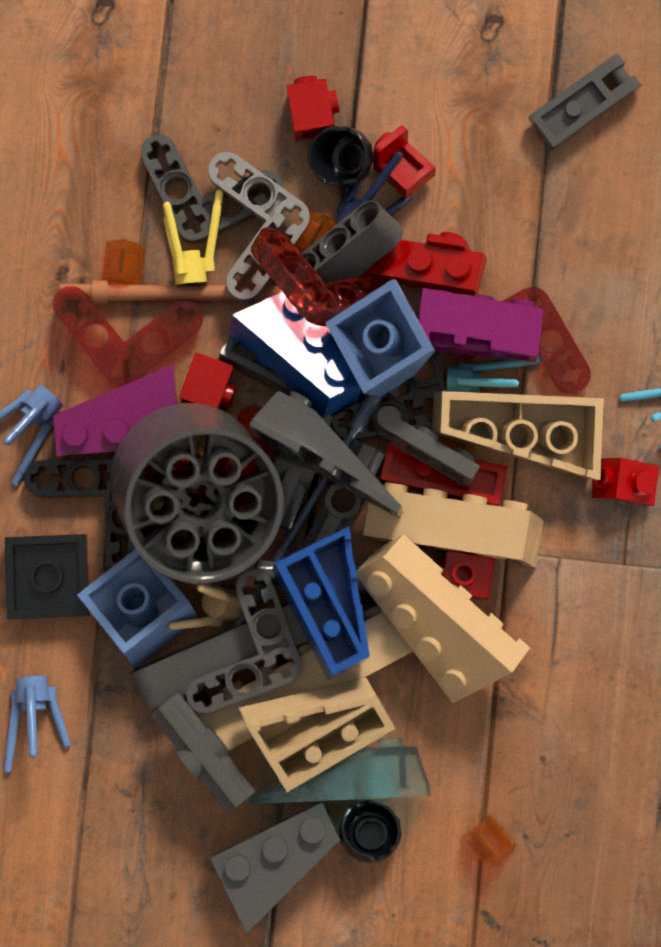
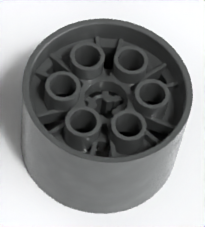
(161, 441)

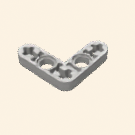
(269, 213)

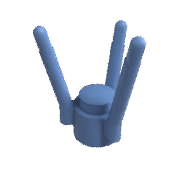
(38, 408)
(32, 696)

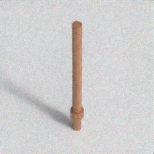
(101, 292)

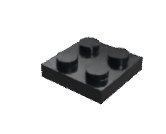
(46, 576)

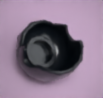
(341, 156)
(370, 831)

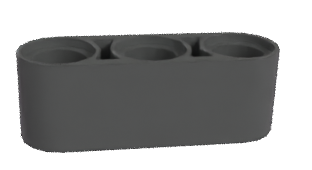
(354, 243)

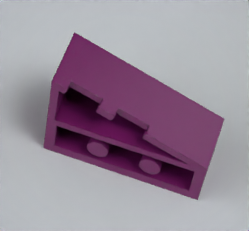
(481, 325)
(106, 419)

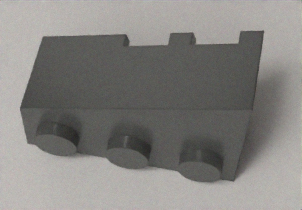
(273, 861)

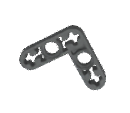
(205, 205)
(266, 649)

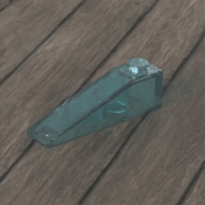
(366, 774)

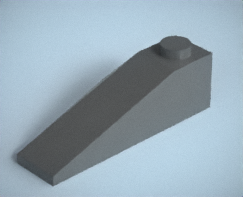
(302, 435)

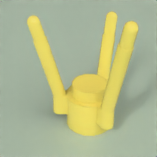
(189, 265)

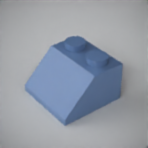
(381, 340)
(136, 607)

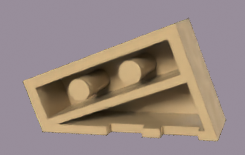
(316, 728)

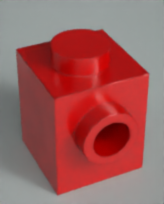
(311, 106)
(208, 382)
(469, 571)

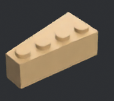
(534, 428)
(459, 525)
(438, 620)

